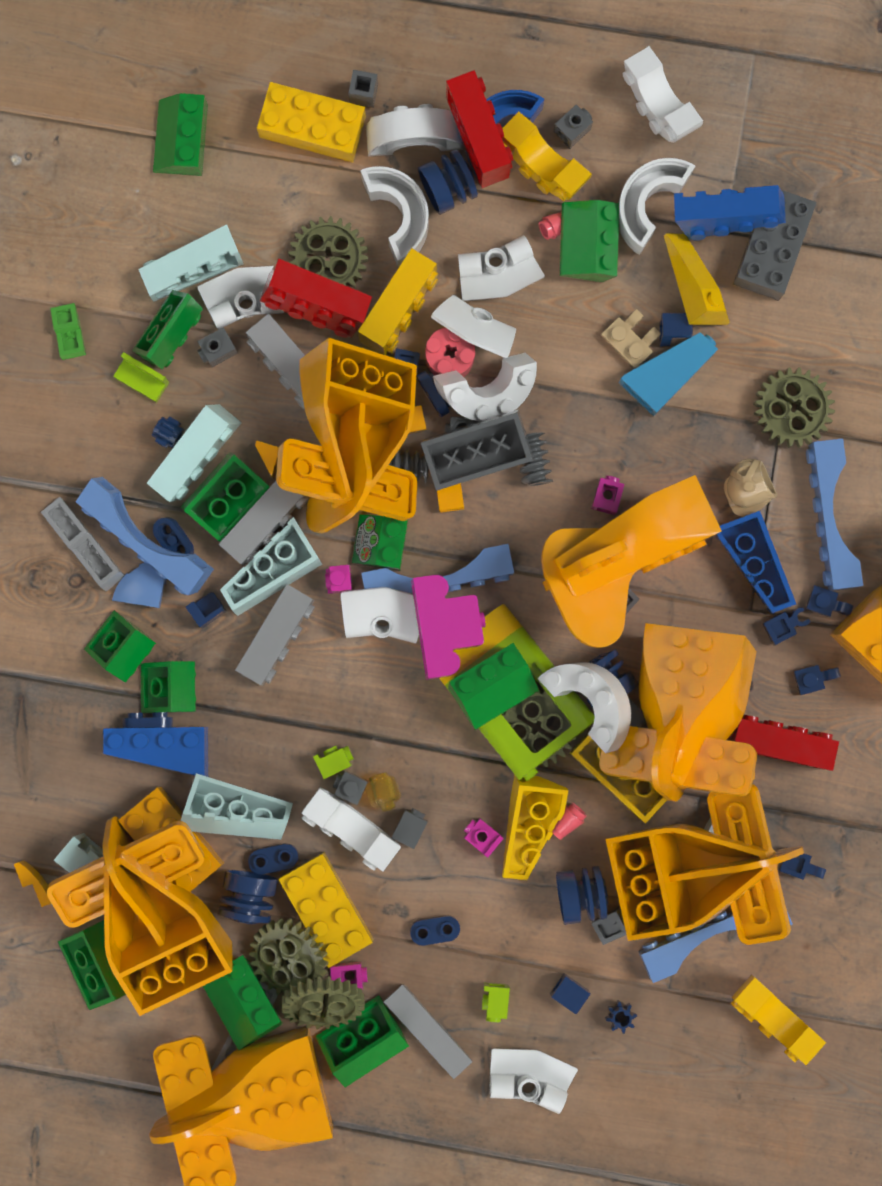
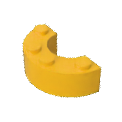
(541, 162)
(776, 1019)

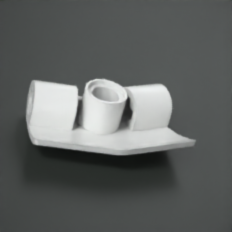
(485, 281)
(227, 291)
(475, 326)
(366, 606)
(515, 1067)

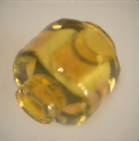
(383, 791)

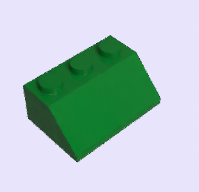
(181, 134)
(589, 240)
(168, 329)
(225, 496)
(493, 686)
(90, 967)
(243, 1004)
(362, 1043)

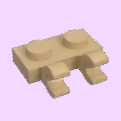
(627, 343)

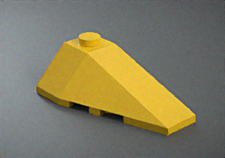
(696, 285)
(531, 819)

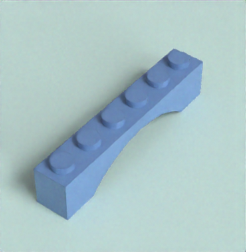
(106, 505)
(489, 564)
(841, 566)
(666, 957)

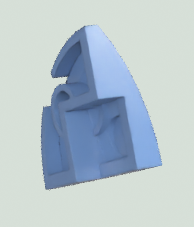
(141, 587)

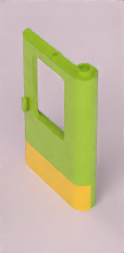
(499, 632)

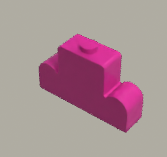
(444, 625)

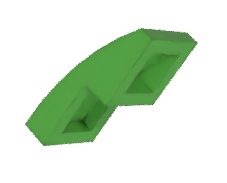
(68, 331)

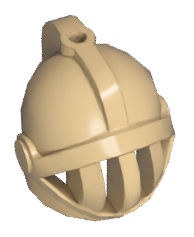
(749, 487)

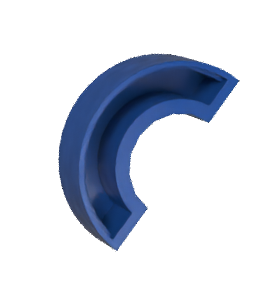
(509, 103)

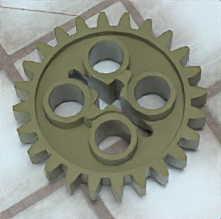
(330, 234)
(806, 390)
(546, 709)
(283, 962)
(305, 1002)

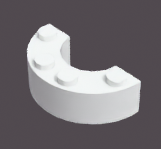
(657, 100)
(412, 127)
(651, 178)
(403, 192)
(498, 397)
(605, 694)
(352, 827)

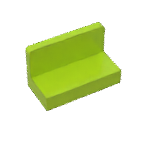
(141, 378)

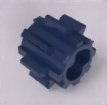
(167, 432)
(627, 1012)

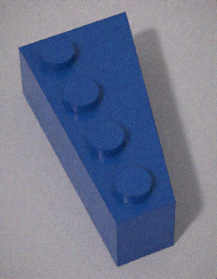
(729, 211)
(755, 556)
(165, 747)

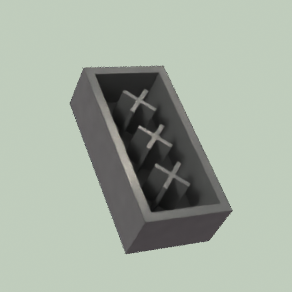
(773, 251)
(477, 450)

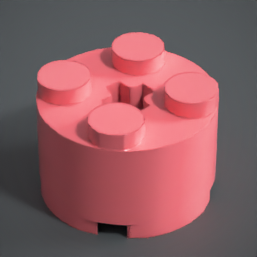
(436, 350)

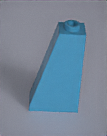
(666, 374)

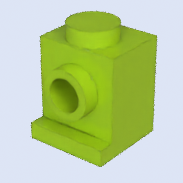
(334, 761)
(496, 1001)

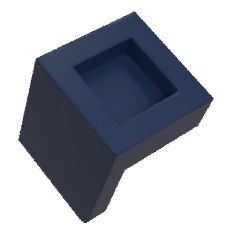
(674, 326)
(206, 610)
(570, 993)

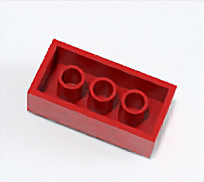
(478, 128)
(315, 299)
(788, 744)

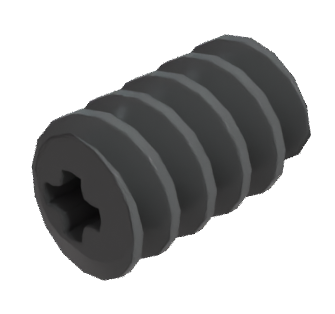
(413, 463)
(535, 469)

